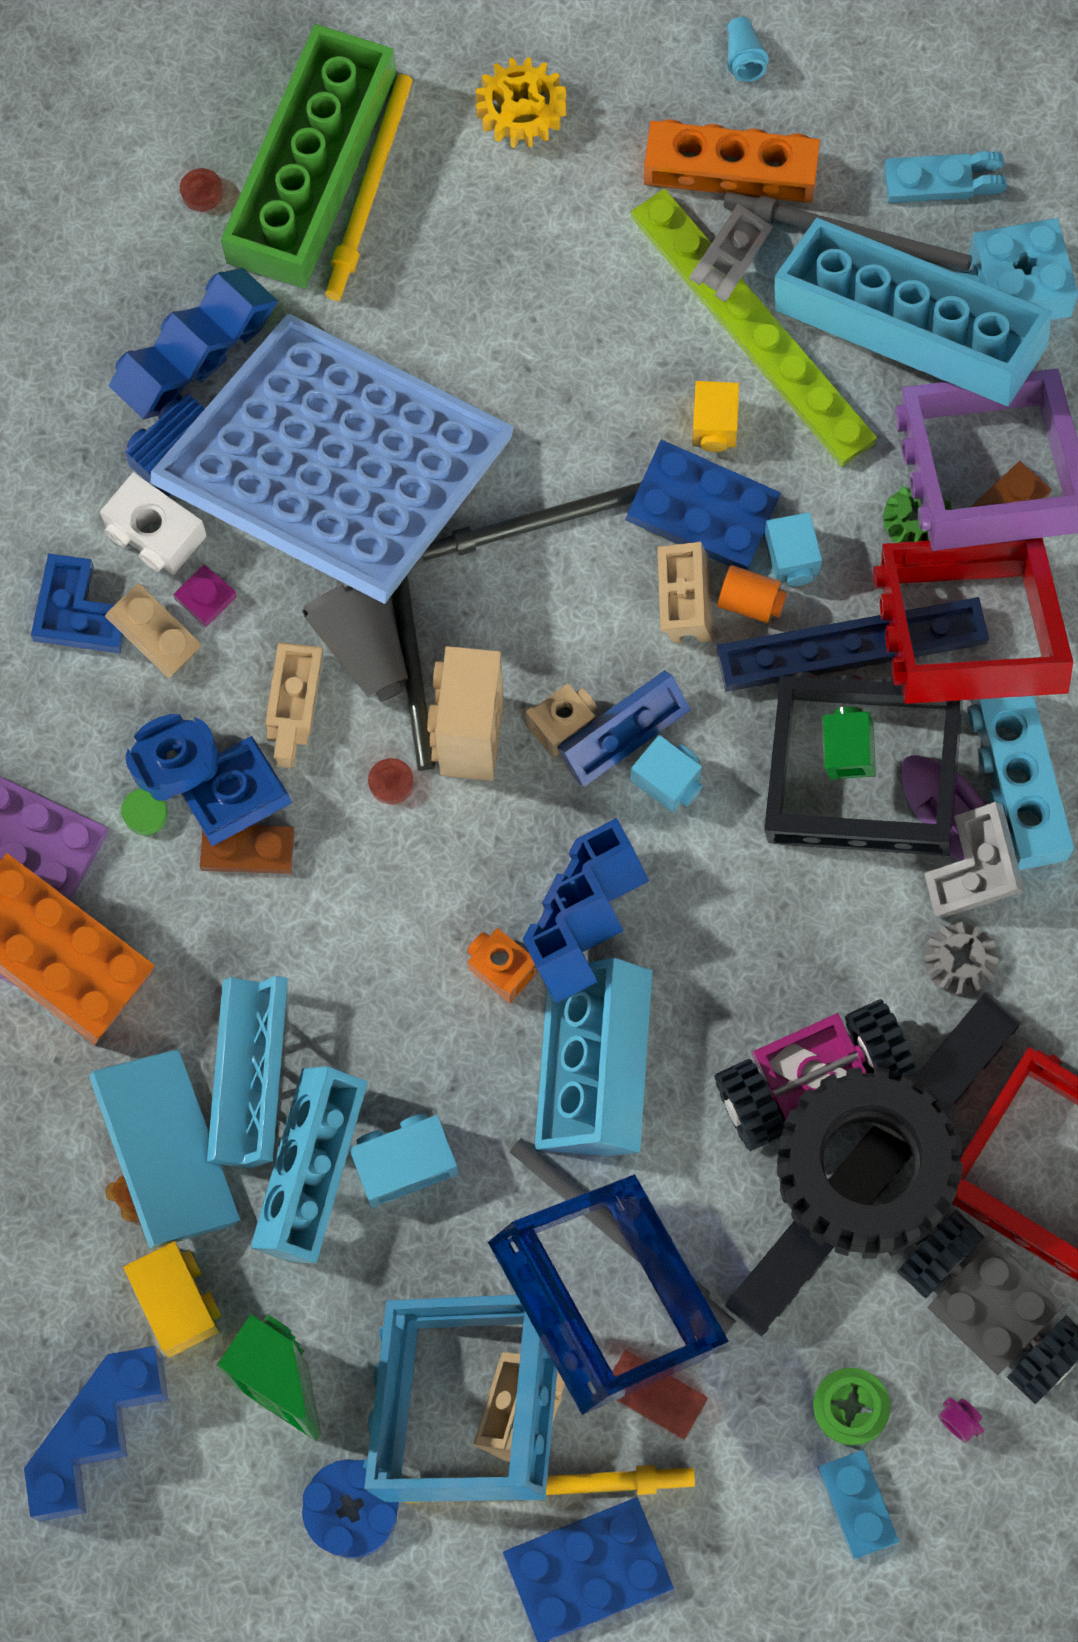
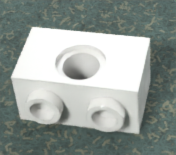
(140, 504)

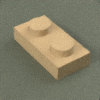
(153, 630)

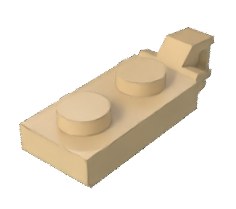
(292, 699)

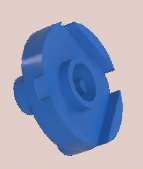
(176, 775)
(341, 1535)

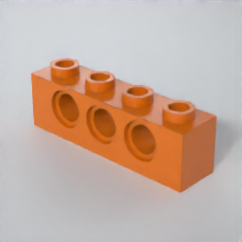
(748, 176)

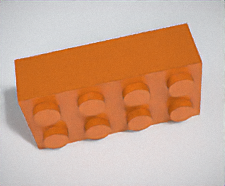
(64, 954)

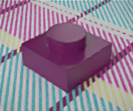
(204, 595)

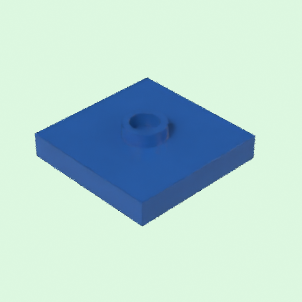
(238, 794)

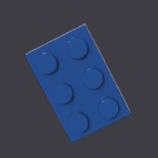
(703, 503)
(588, 1570)

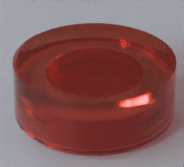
(201, 189)
(390, 781)

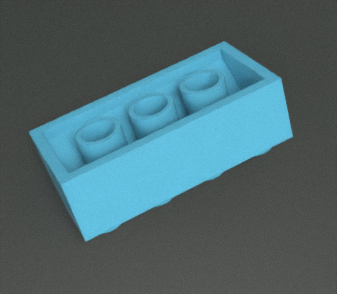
(595, 1064)

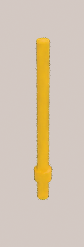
(346, 255)
(644, 1480)

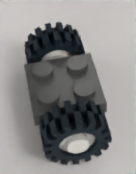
(994, 1306)

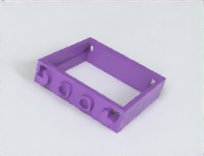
(999, 521)

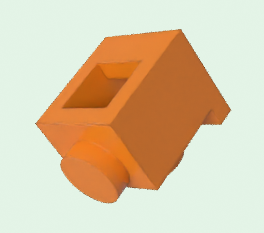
(504, 979)

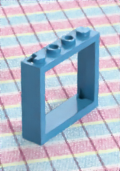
(392, 1399)

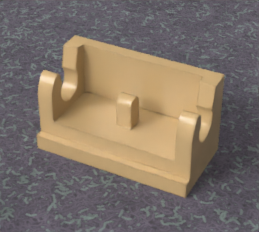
(685, 592)

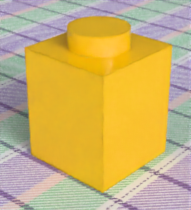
(715, 415)

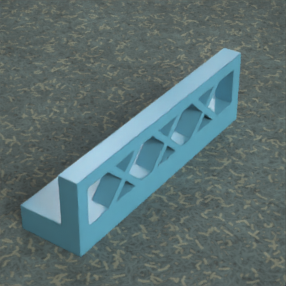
(240, 1116)

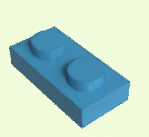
(858, 1504)

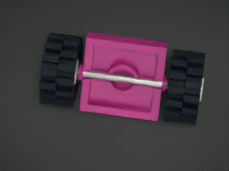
(754, 1105)

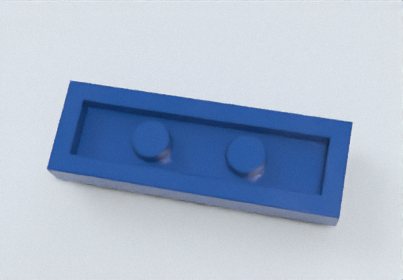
(624, 728)

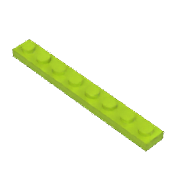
(757, 333)

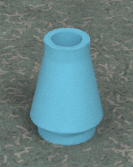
(745, 52)

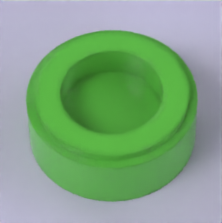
(143, 813)

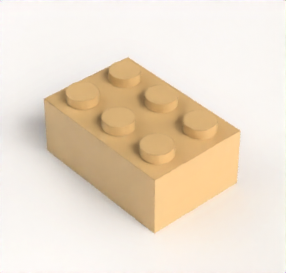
(468, 713)

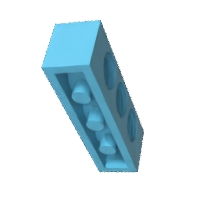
(1051, 839)
(309, 1165)

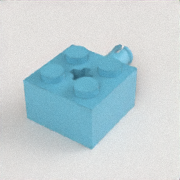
(1027, 264)

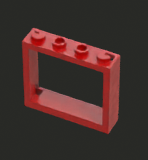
(974, 679)
(994, 1212)

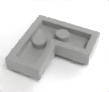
(988, 868)

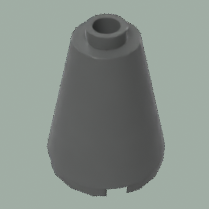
(362, 639)

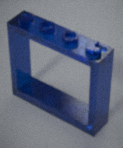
(558, 1318)

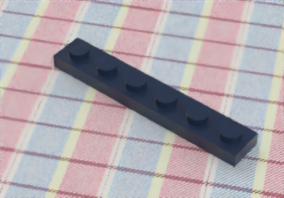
(848, 644)

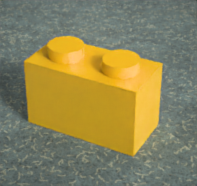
(173, 1299)

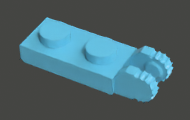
(942, 177)

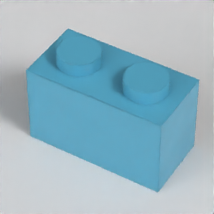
(403, 1159)

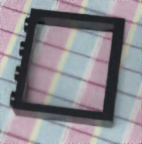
(849, 832)

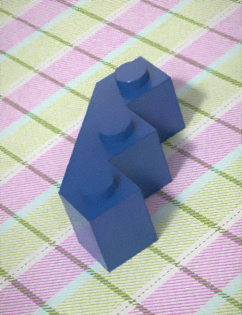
(193, 342)
(579, 908)
(91, 1431)

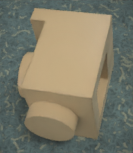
(552, 729)

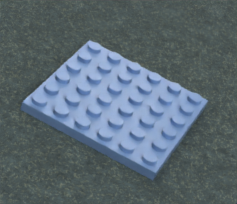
(333, 457)

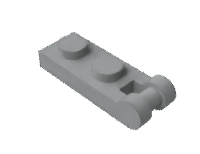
(731, 252)

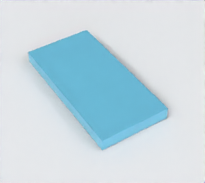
(163, 1148)

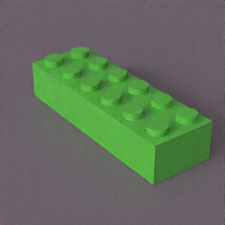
(309, 156)

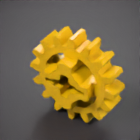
(522, 106)

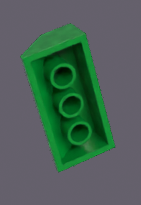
(270, 1370)

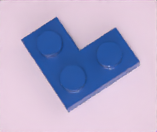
(65, 614)

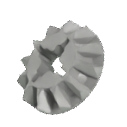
(967, 978)

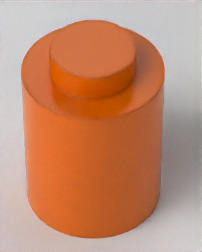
(752, 595)

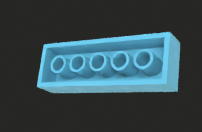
(912, 311)

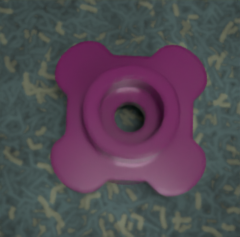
(961, 1419)

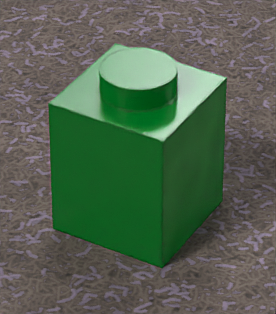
(849, 744)

